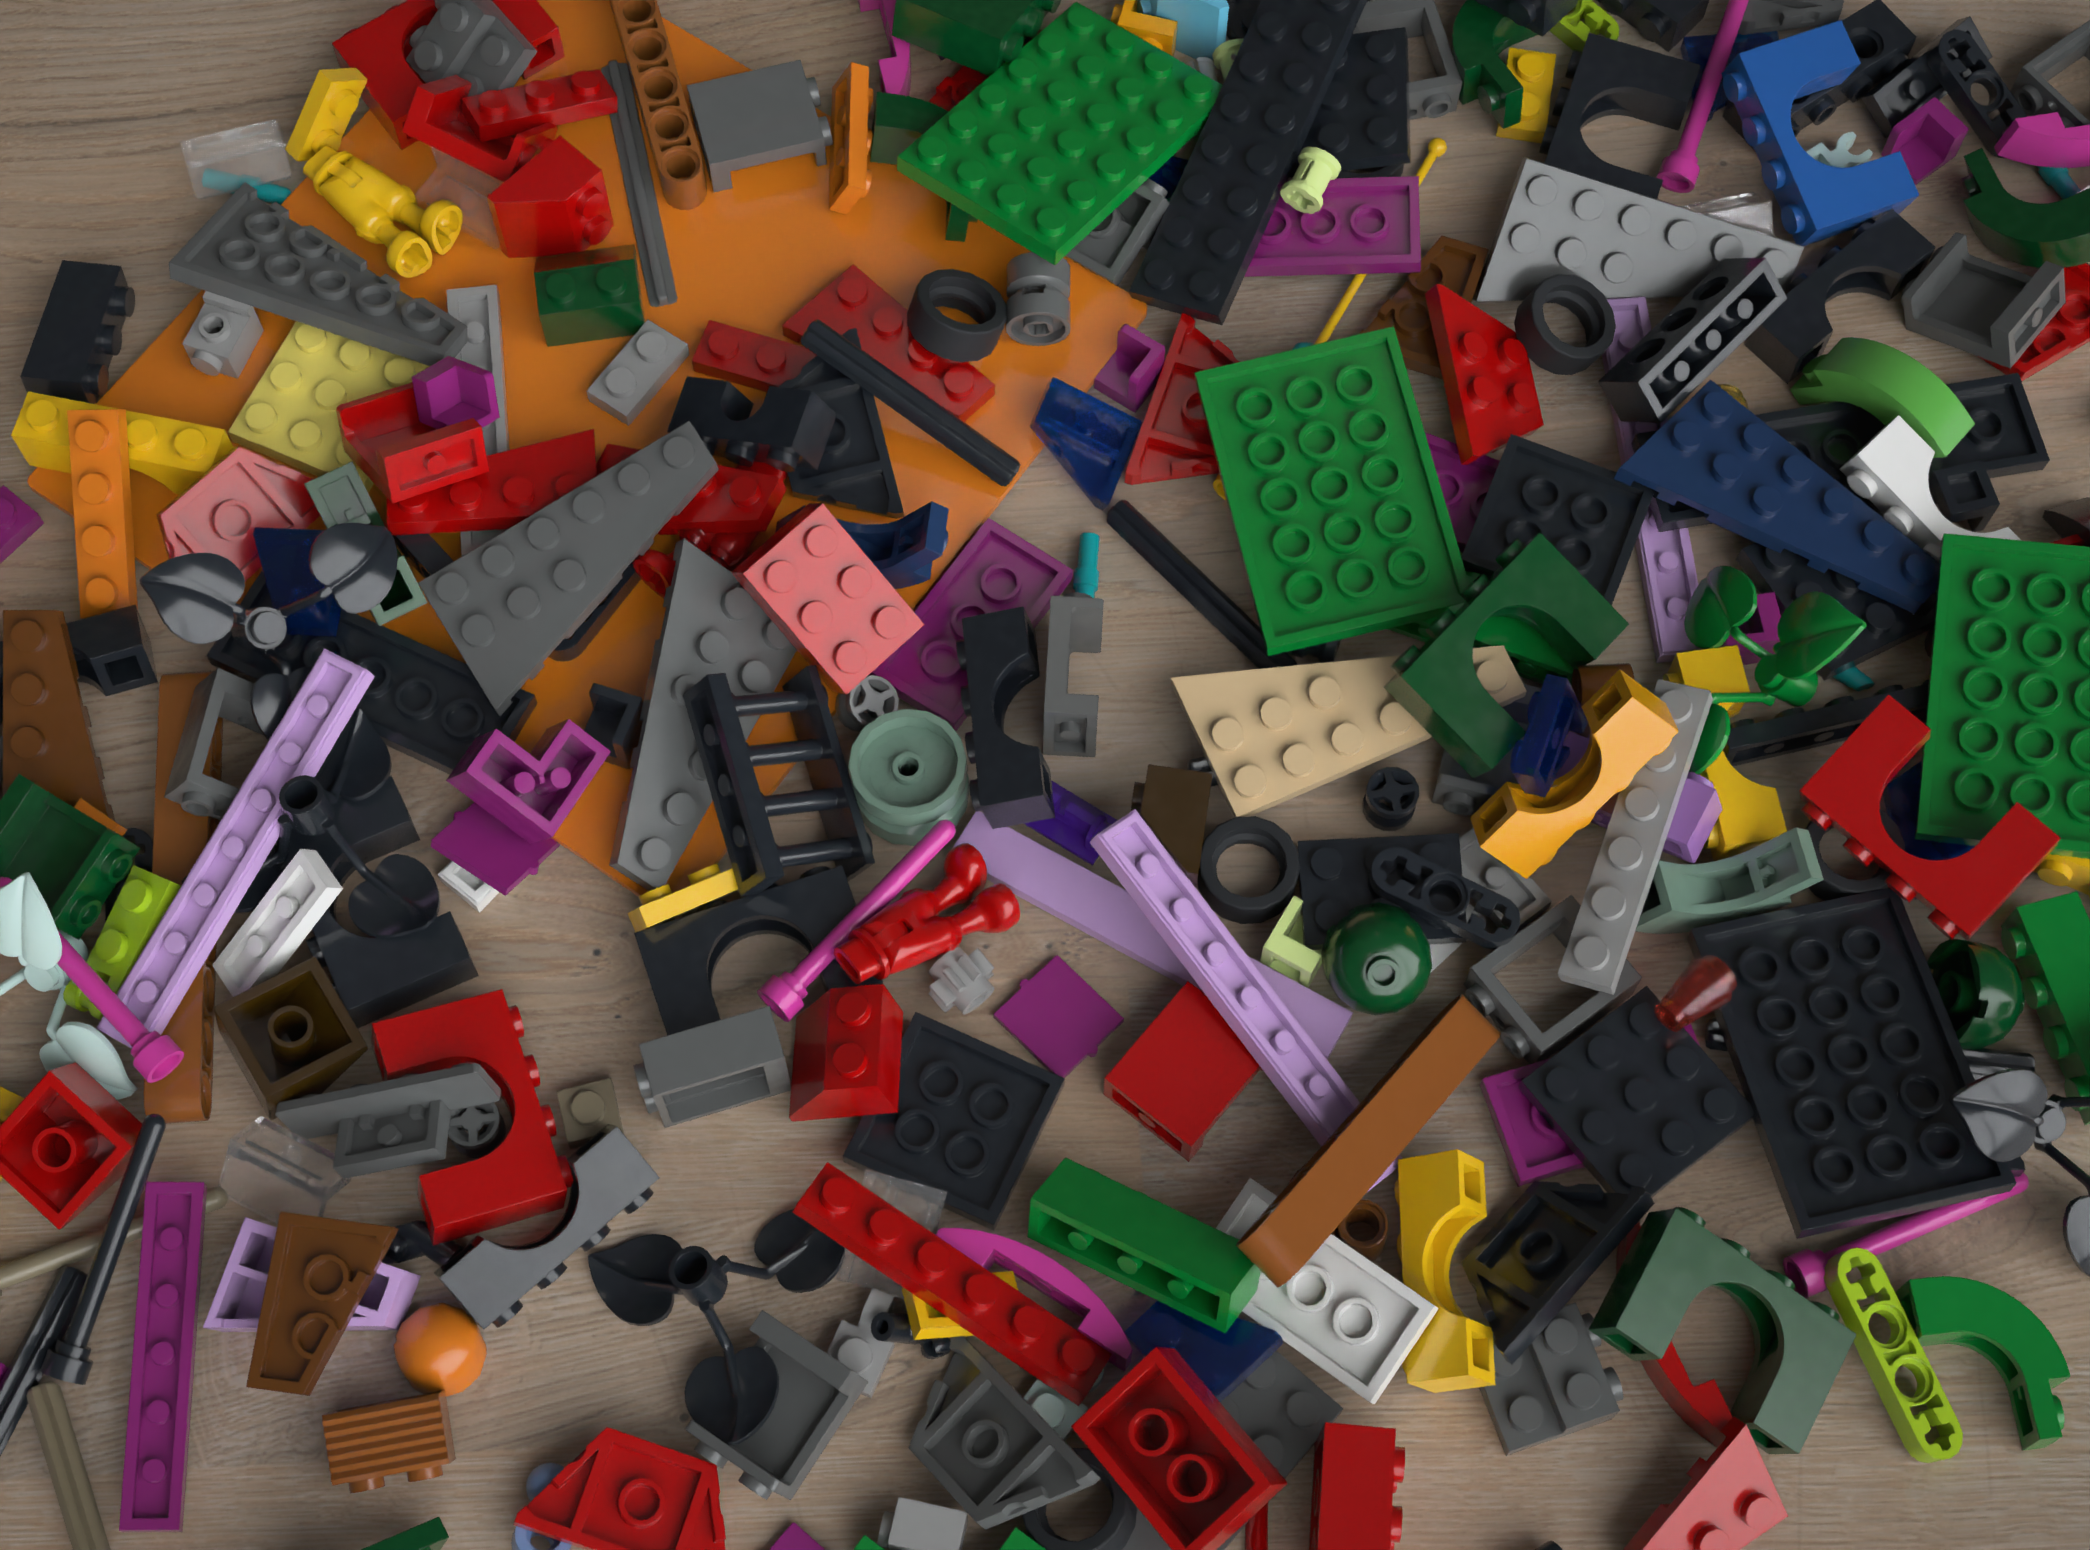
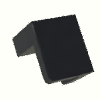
(1964, 494)
(615, 722)

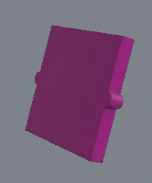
(491, 849)
(1058, 1017)

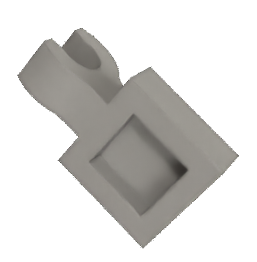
(858, 1348)

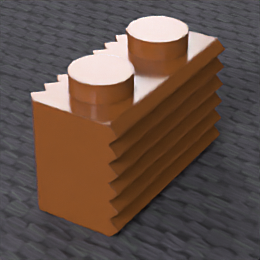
(389, 1439)

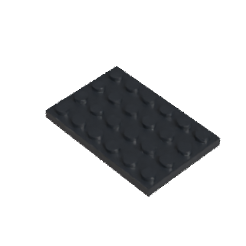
(1848, 1062)

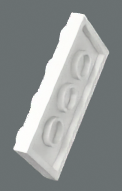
(1336, 1307)

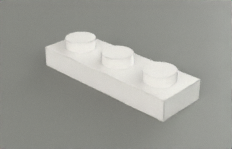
(278, 923)

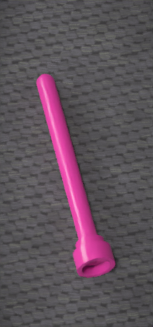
(1680, 168)
(787, 991)
(153, 1053)
(1807, 1267)

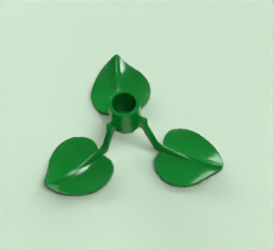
(1809, 634)

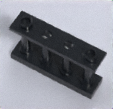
(736, 793)

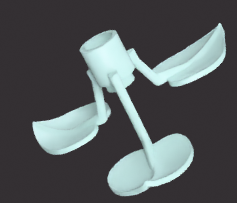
(32, 936)

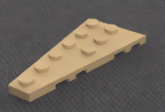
(1309, 724)

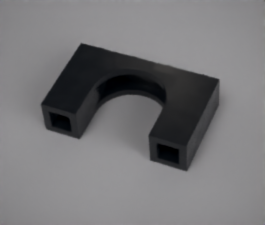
(1616, 81)
(686, 950)
(380, 973)

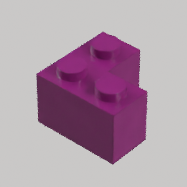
(532, 789)

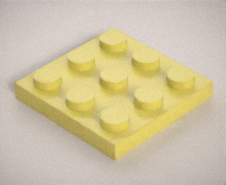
(297, 398)

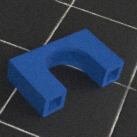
(1812, 196)

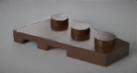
(1447, 263)
(310, 1296)

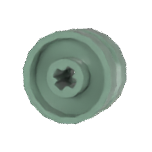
(909, 775)

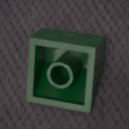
(589, 295)

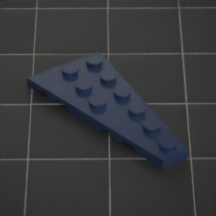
(1771, 493)

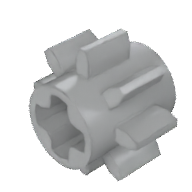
(961, 980)

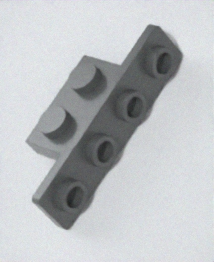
(390, 1120)

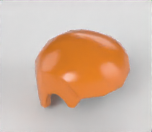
(440, 1349)

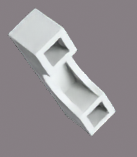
(1894, 477)

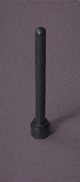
(71, 1356)

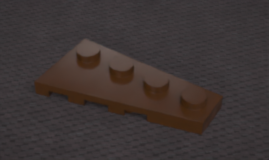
(44, 711)

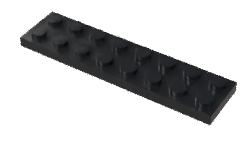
(1244, 156)
(1834, 432)

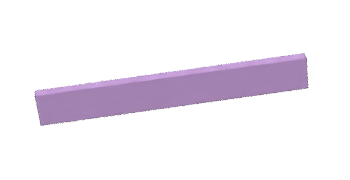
(1666, 556)
(239, 844)
(1116, 920)
(1227, 977)

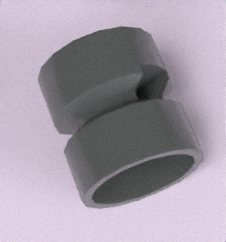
(1037, 300)

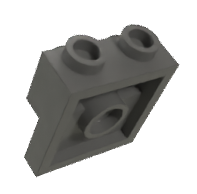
(473, 43)
(1122, 234)
(1552, 1385)

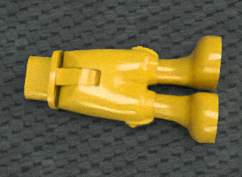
(374, 200)

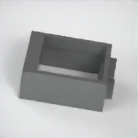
(1421, 18)
(2031, 85)
(215, 696)
(1518, 1030)
(712, 1067)

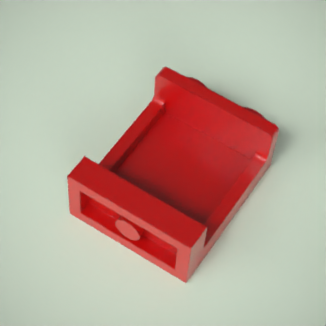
(439, 122)
(401, 452)
(1182, 1072)

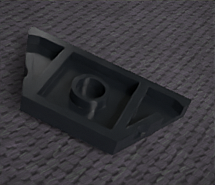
(856, 460)
(1545, 1255)

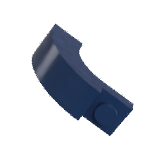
(902, 547)

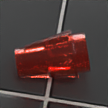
(1696, 992)

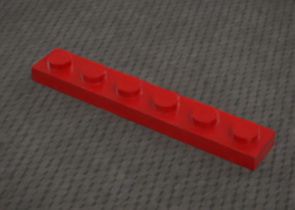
(952, 1283)

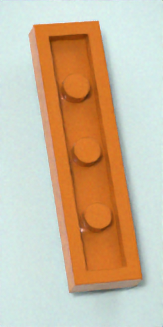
(102, 510)

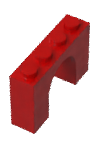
(384, 44)
(1957, 890)
(522, 1173)

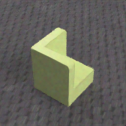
(1285, 947)

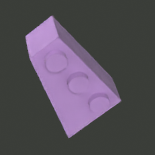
(244, 1281)

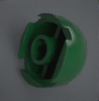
(1377, 959)
(1977, 991)

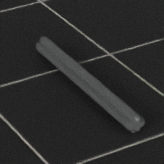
(640, 188)

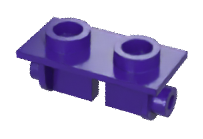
(1074, 824)

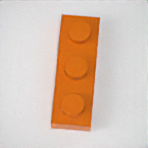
(850, 138)

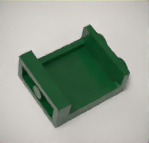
(65, 852)

